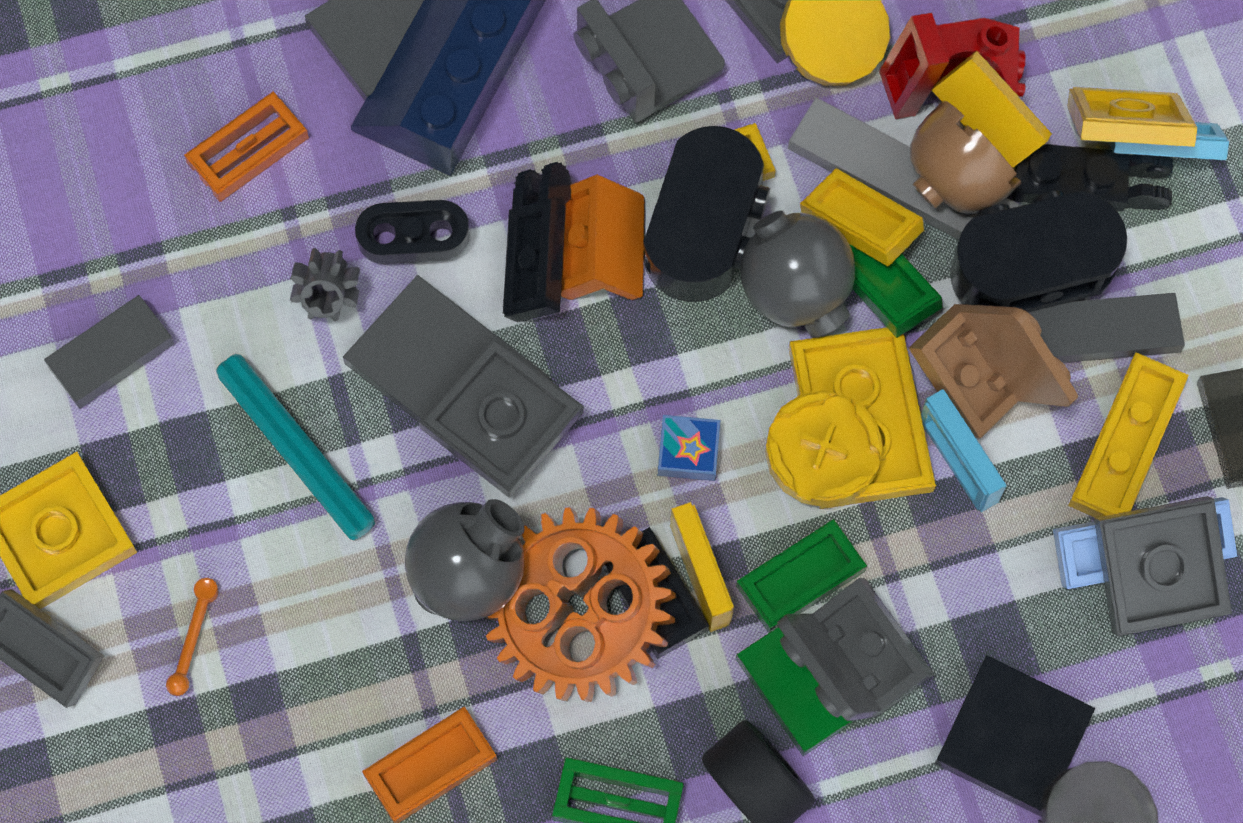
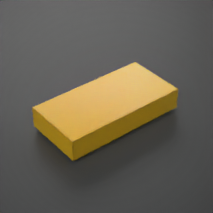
(992, 109)
(864, 216)
(701, 566)

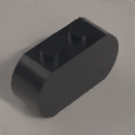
(704, 213)
(1039, 252)

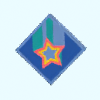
(689, 447)

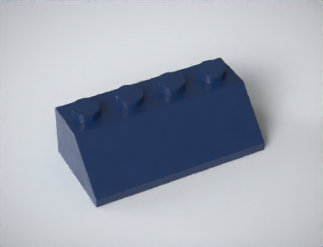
(445, 77)

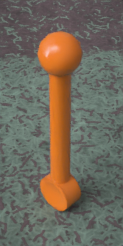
(205, 592)

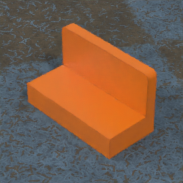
(603, 239)

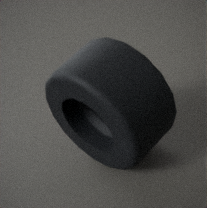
(757, 777)

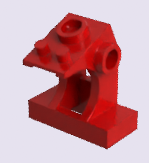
(931, 51)

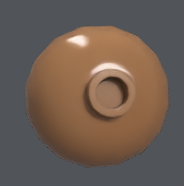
(958, 164)

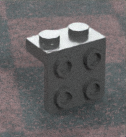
(647, 52)
(855, 653)

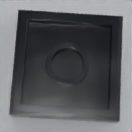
(1014, 734)

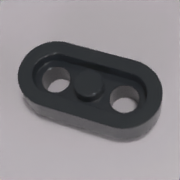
(413, 229)

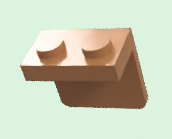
(990, 362)

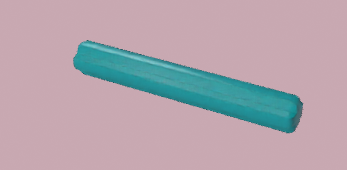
(295, 447)

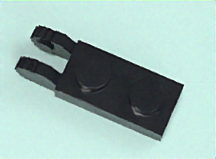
(1094, 171)
(536, 243)

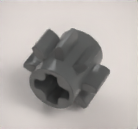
(325, 284)

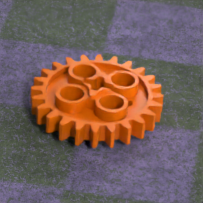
(618, 638)

